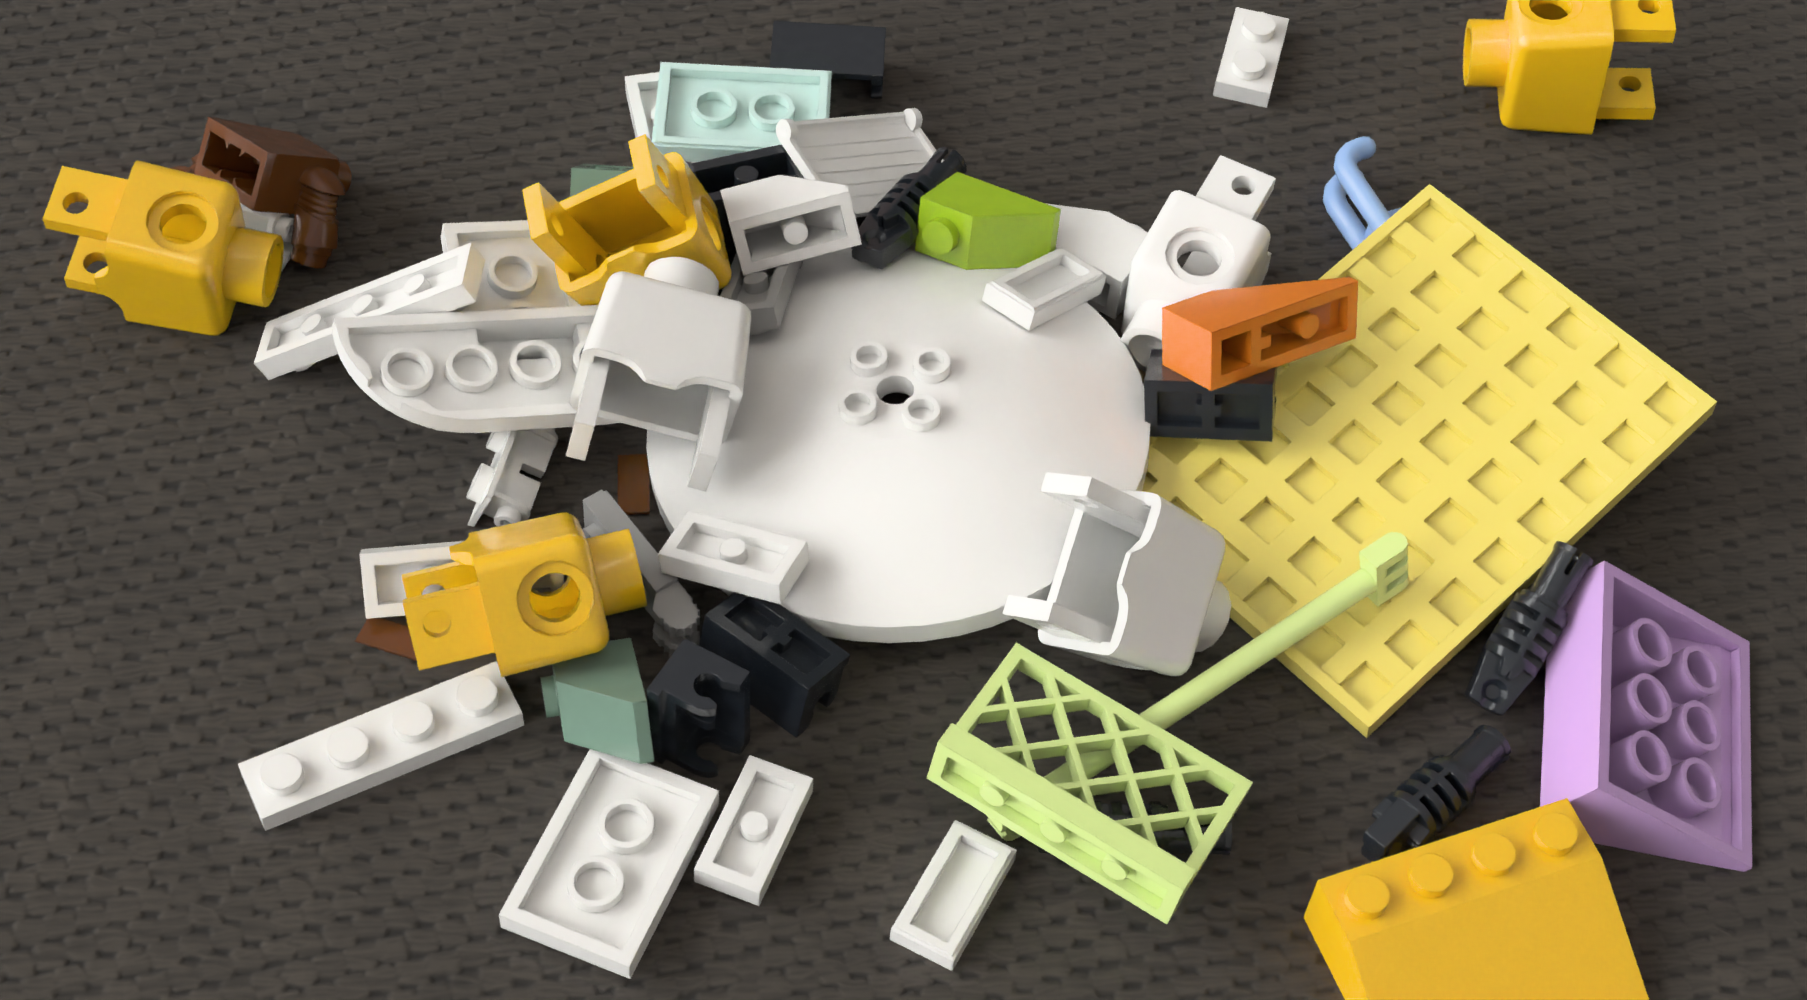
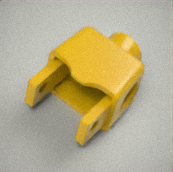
(1556, 58)
(628, 224)
(169, 246)
(492, 602)

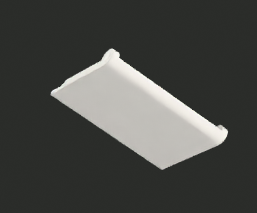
(858, 151)

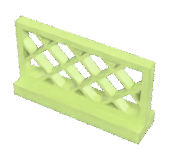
(1064, 815)

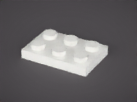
(610, 861)

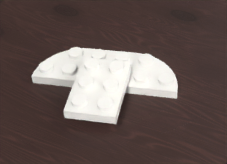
(482, 368)

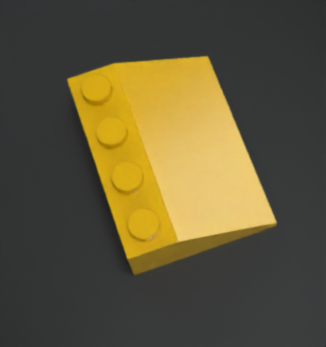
(1480, 918)

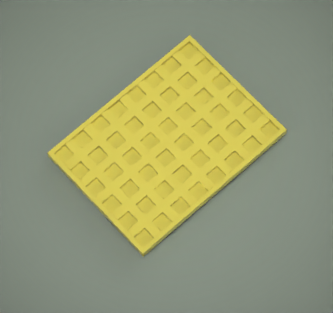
(1463, 414)

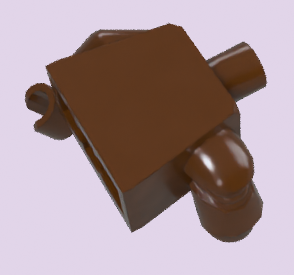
(278, 175)

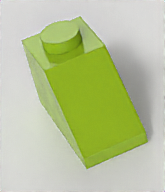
(984, 225)

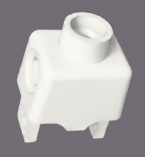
(1223, 243)
(664, 360)
(1130, 580)

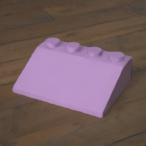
(1649, 724)

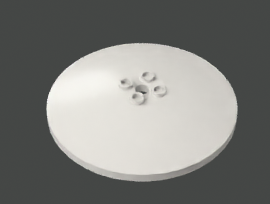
(924, 504)

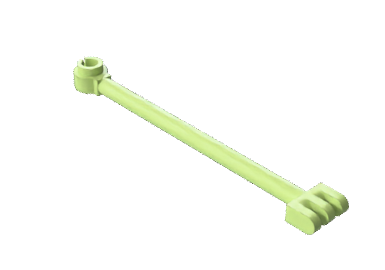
(1380, 578)

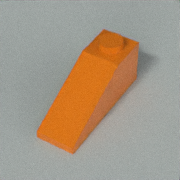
(1256, 328)

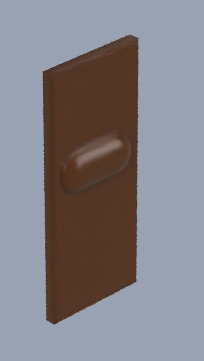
(633, 484)
(387, 637)

